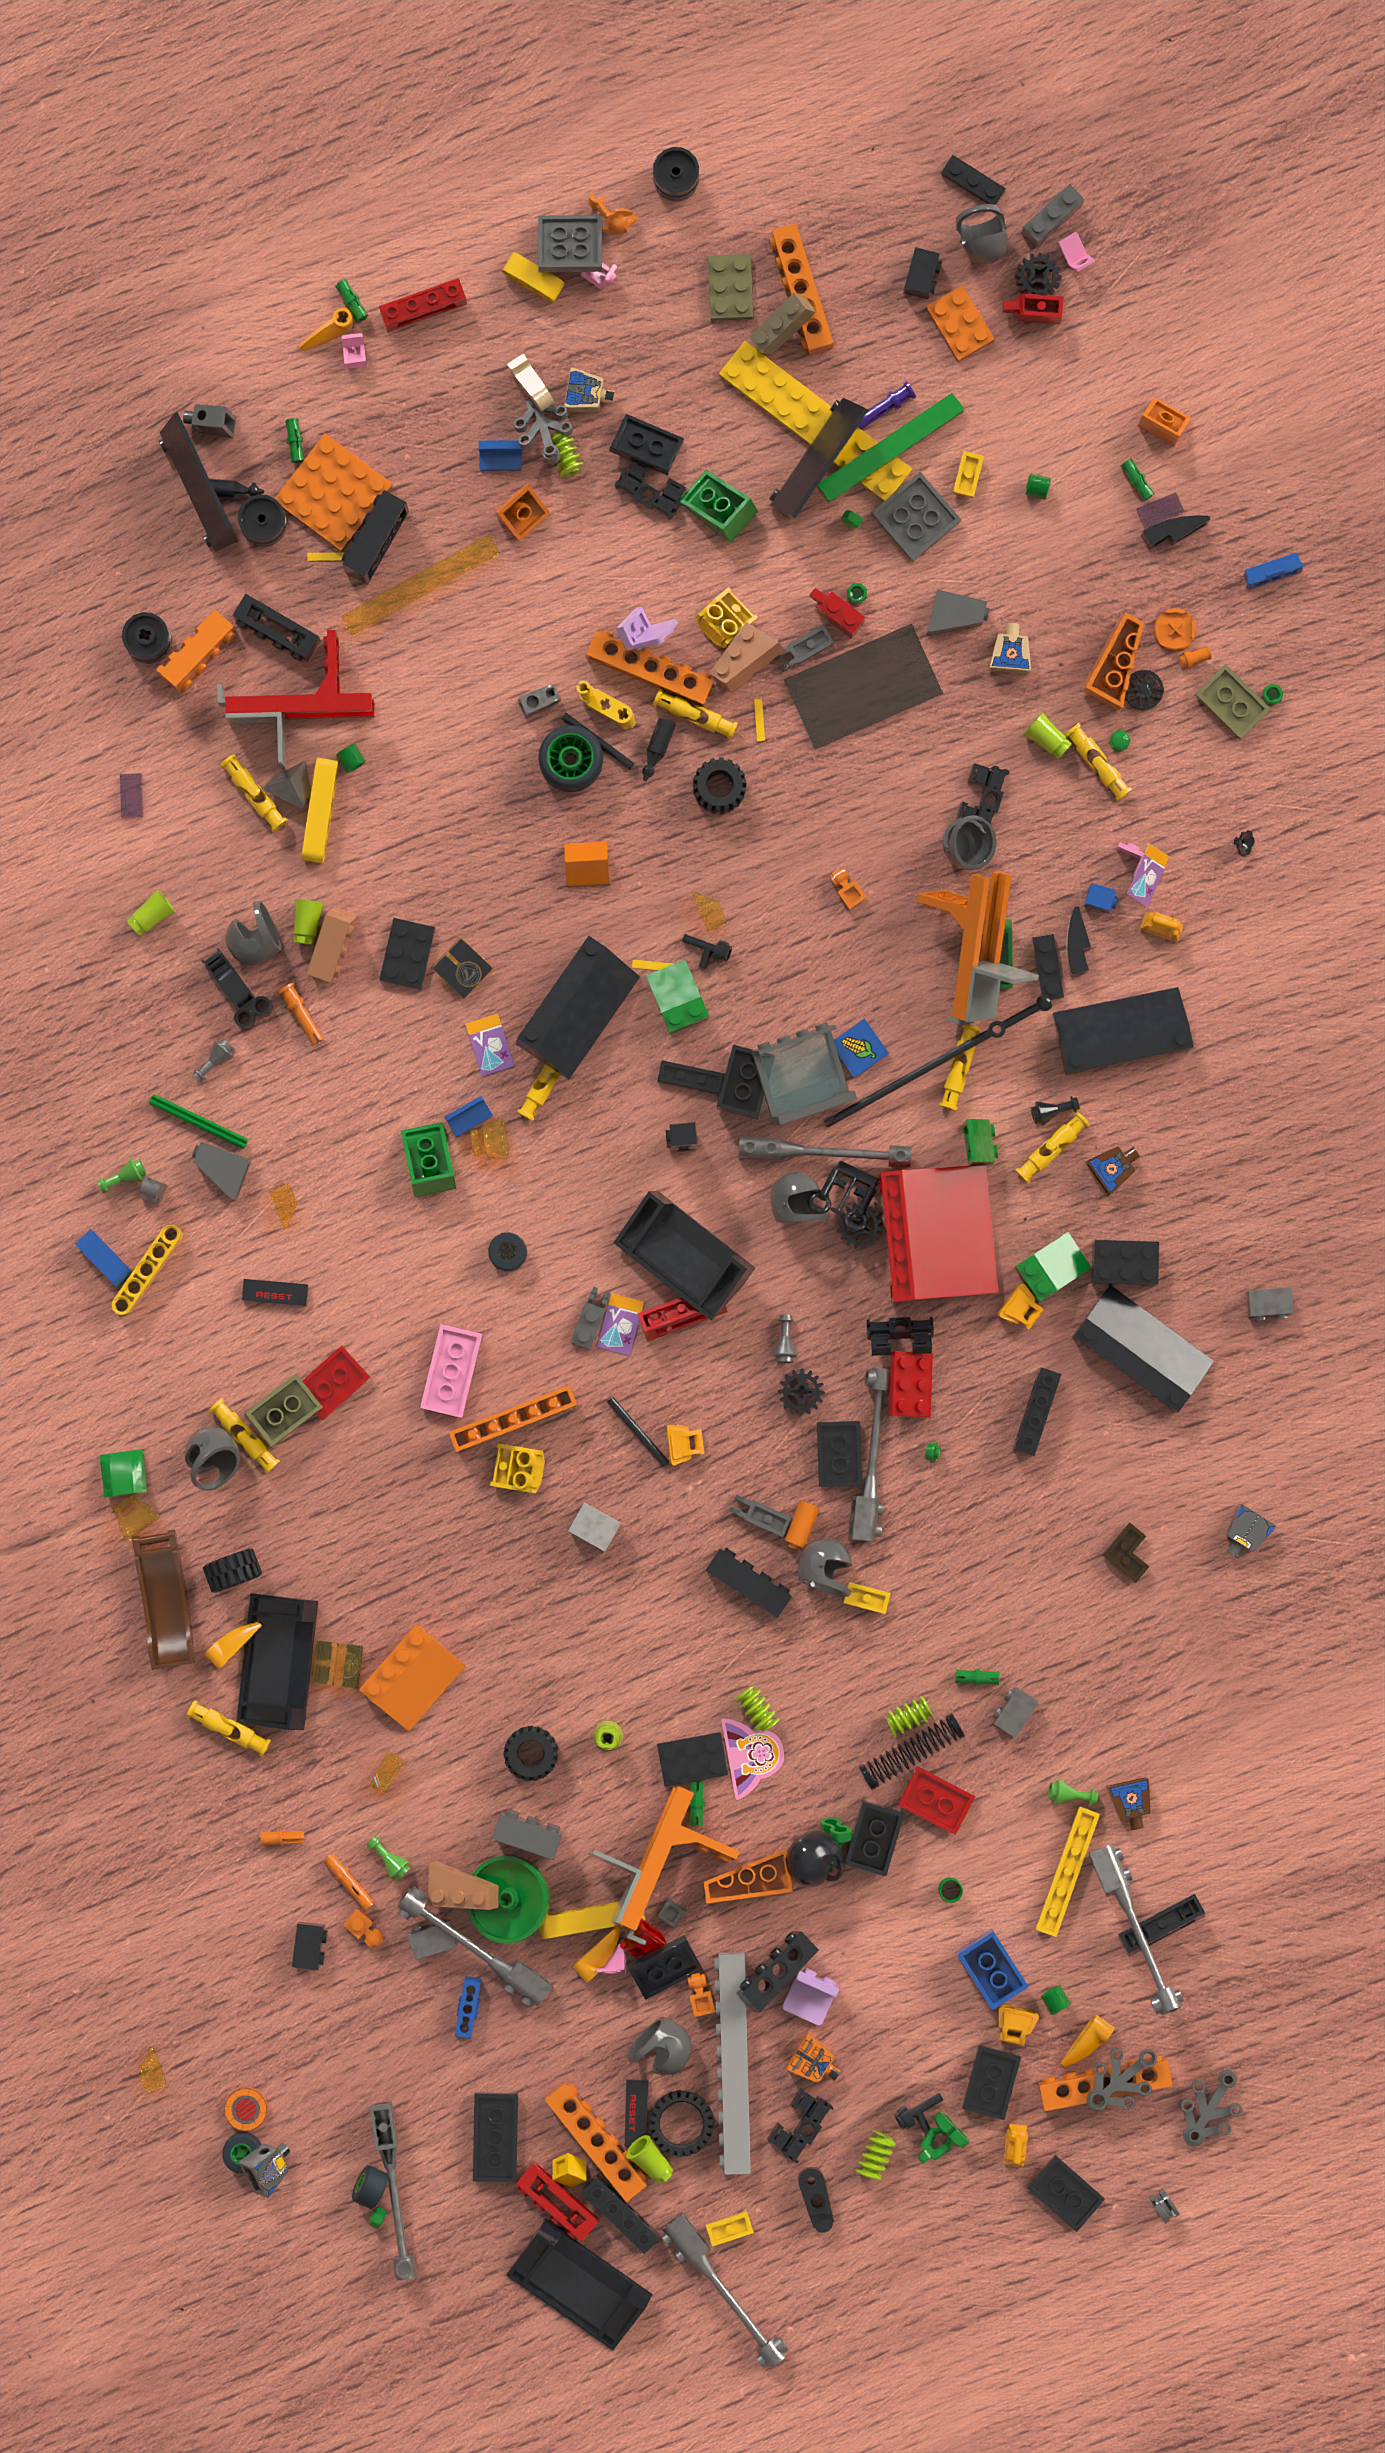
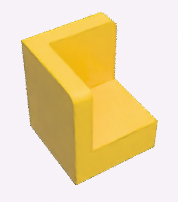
(569, 2170)

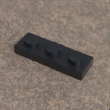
(973, 181)
(1048, 966)

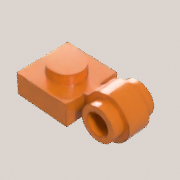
(851, 892)
(359, 1924)
(701, 2001)

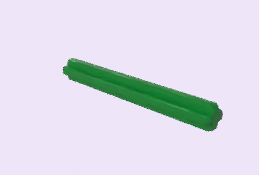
(198, 1121)

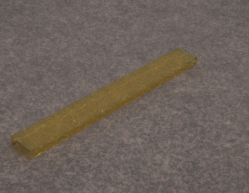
(420, 584)

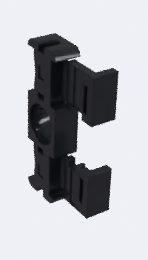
(664, 503)
(988, 778)
(881, 1330)
(816, 2113)

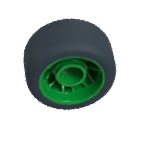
(566, 742)

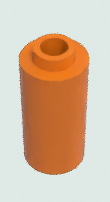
(801, 1525)

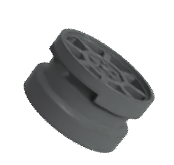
(1161, 2206)

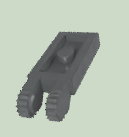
(806, 647)
(590, 1321)
(763, 1516)

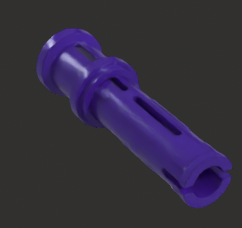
(892, 401)

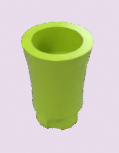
(1047, 736)
(151, 913)
(306, 921)
(605, 1728)
(649, 2159)

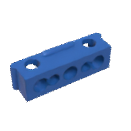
(1273, 570)
(476, 1982)

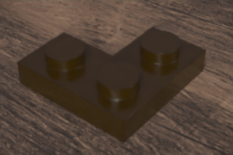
(1121, 1553)

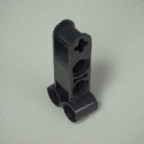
(236, 989)

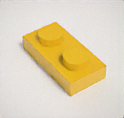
(968, 474)
(868, 1598)
(729, 2228)

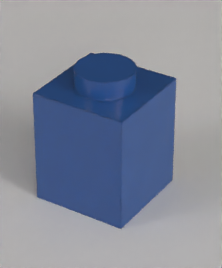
(1101, 898)

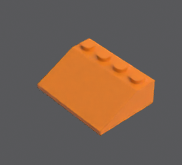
(412, 1677)

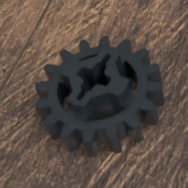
(1032, 269)
(871, 1233)
(801, 1382)

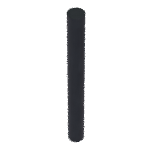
(604, 745)
(638, 1431)

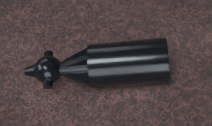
(232, 489)
(658, 745)

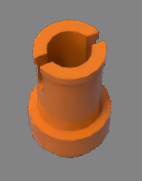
(1189, 658)

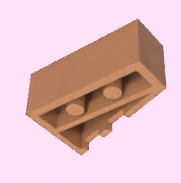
(744, 657)
(332, 944)
(458, 1889)

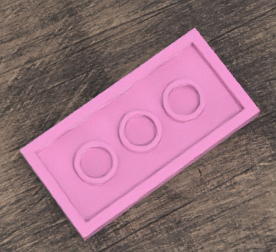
(451, 1370)

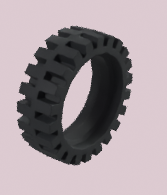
(682, 2149)

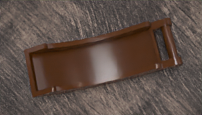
(164, 1601)

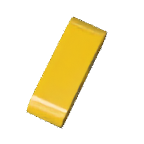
(527, 274)

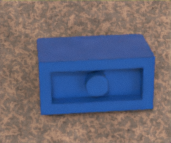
(500, 455)
(468, 1116)

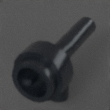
(721, 951)
(905, 2117)

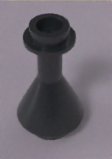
(1044, 1112)

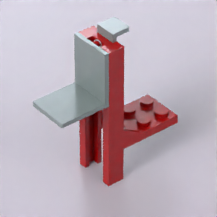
(323, 705)

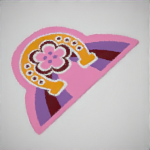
(750, 1755)

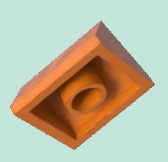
(1164, 421)
(522, 512)
(586, 864)

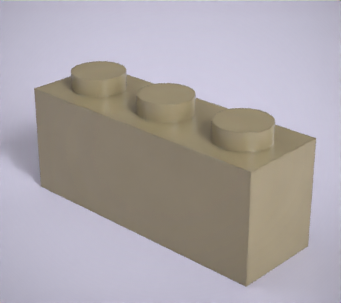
(782, 324)

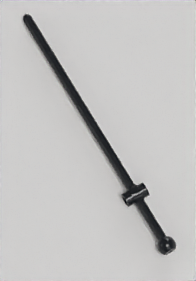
(1042, 1003)

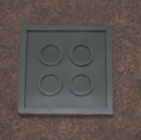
(570, 243)
(916, 516)

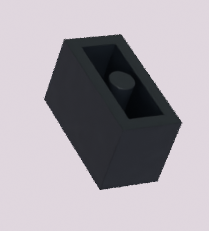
(922, 272)
(308, 1945)

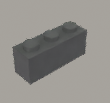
(1052, 216)

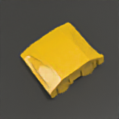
(724, 618)
(518, 1468)

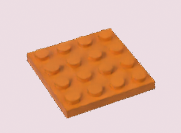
(332, 492)

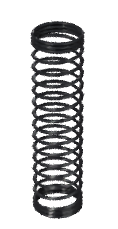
(874, 1783)

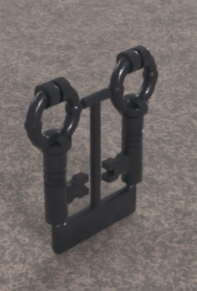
(833, 1179)

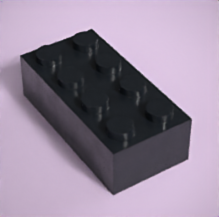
(375, 537)

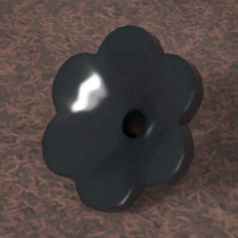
(1244, 842)

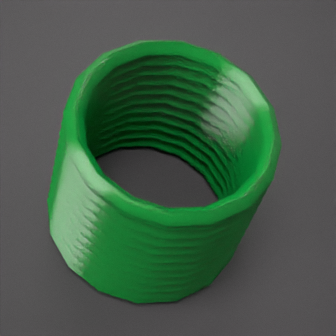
(1037, 486)
(350, 758)
(953, 1899)
(1055, 2000)

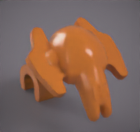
(617, 220)

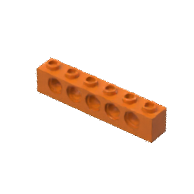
(790, 236)
(696, 695)
(513, 1418)
(1050, 2100)
(626, 2187)

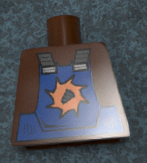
(1113, 1167)
(1131, 1800)

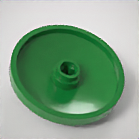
(521, 1900)

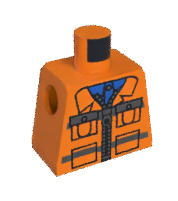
(813, 2060)

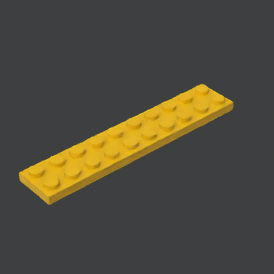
(803, 413)

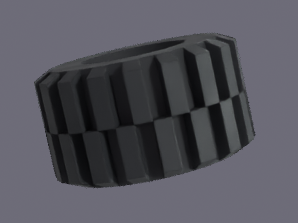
(725, 768)
(232, 1570)
(531, 1772)

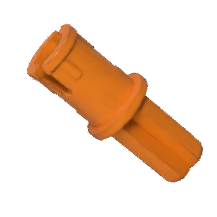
(282, 1837)

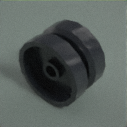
(686, 168)
(266, 532)
(145, 625)

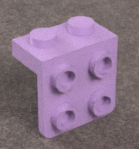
(638, 632)
(810, 1996)

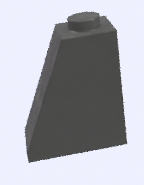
(955, 613)
(222, 1167)

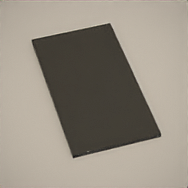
(863, 686)

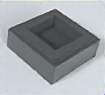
(670, 1913)

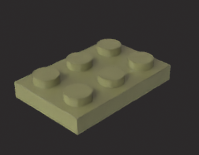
(730, 287)
(1232, 702)

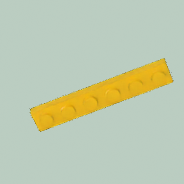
(1067, 1871)

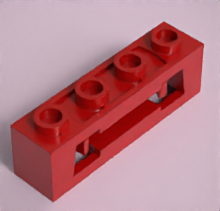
(423, 305)
(675, 1316)
(558, 2216)

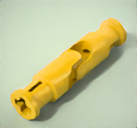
(681, 708)
(1107, 773)
(244, 781)
(956, 1079)
(536, 1095)
(1060, 1140)
(253, 1446)
(217, 1722)

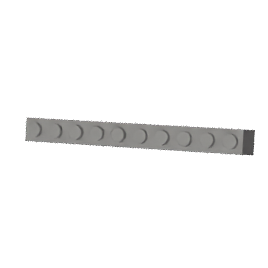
(734, 2064)

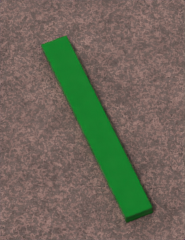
(890, 448)

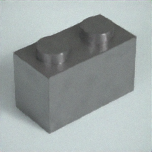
(1270, 1302)
(1015, 1711)
(430, 1940)

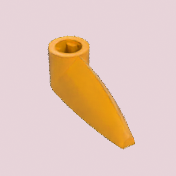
(329, 330)
(230, 1644)
(597, 1955)
(1092, 2036)

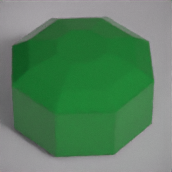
(851, 519)
(857, 593)
(1272, 694)
(1119, 741)
(377, 2217)

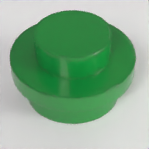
(932, 1452)

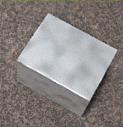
(594, 1527)

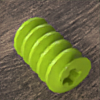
(567, 462)
(757, 1709)
(908, 1716)
(876, 2156)

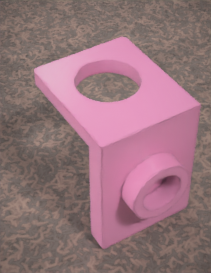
(1075, 252)
(1131, 850)
(616, 1963)

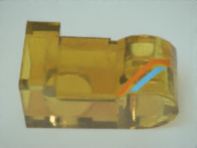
(386, 1772)

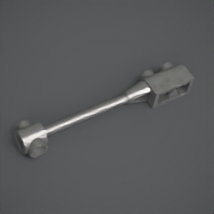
(777, 1149)
(866, 1508)
(1116, 1881)
(516, 1977)
(387, 2143)
(692, 2248)

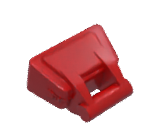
(645, 1931)

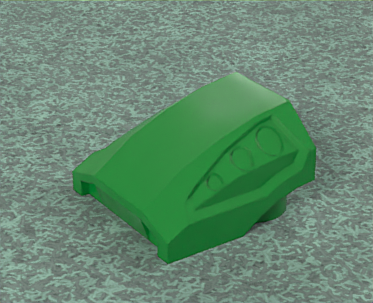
(123, 1473)

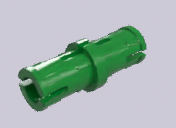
(351, 300)
(294, 440)
(1137, 479)
(977, 1677)
(696, 1804)

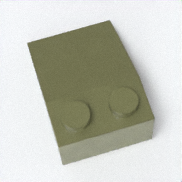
(282, 1411)

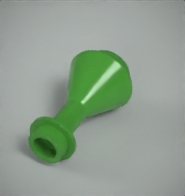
(130, 1172)
(1061, 1793)
(394, 1864)

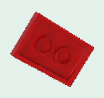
(335, 1381)
(910, 1384)
(936, 1800)

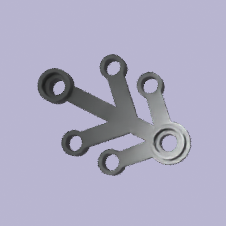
(542, 425)
(1119, 2082)
(1209, 2111)

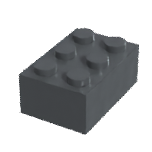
(528, 1834)

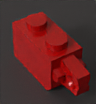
(1036, 308)
(838, 612)

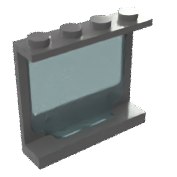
(801, 1074)

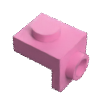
(599, 279)
(354, 351)

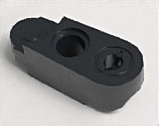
(821, 2215)

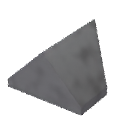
(291, 785)

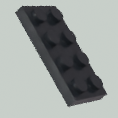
(495, 2137)

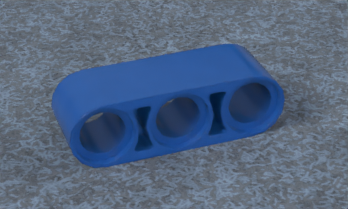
(104, 1258)

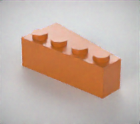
(197, 652)
(1113, 668)
(750, 1881)

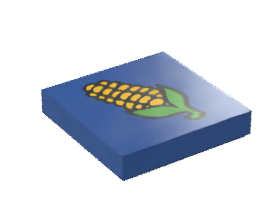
(859, 1048)

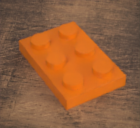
(960, 323)

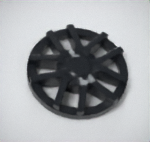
(1144, 690)

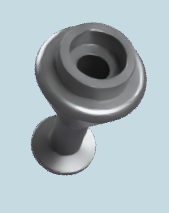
(220, 1053)
(785, 1349)

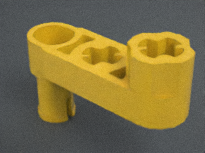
(595, 699)

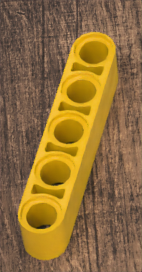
(320, 810)
(137, 1275)
(579, 1920)

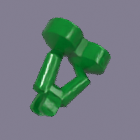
(837, 1830)
(945, 2126)

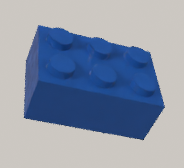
(992, 1969)

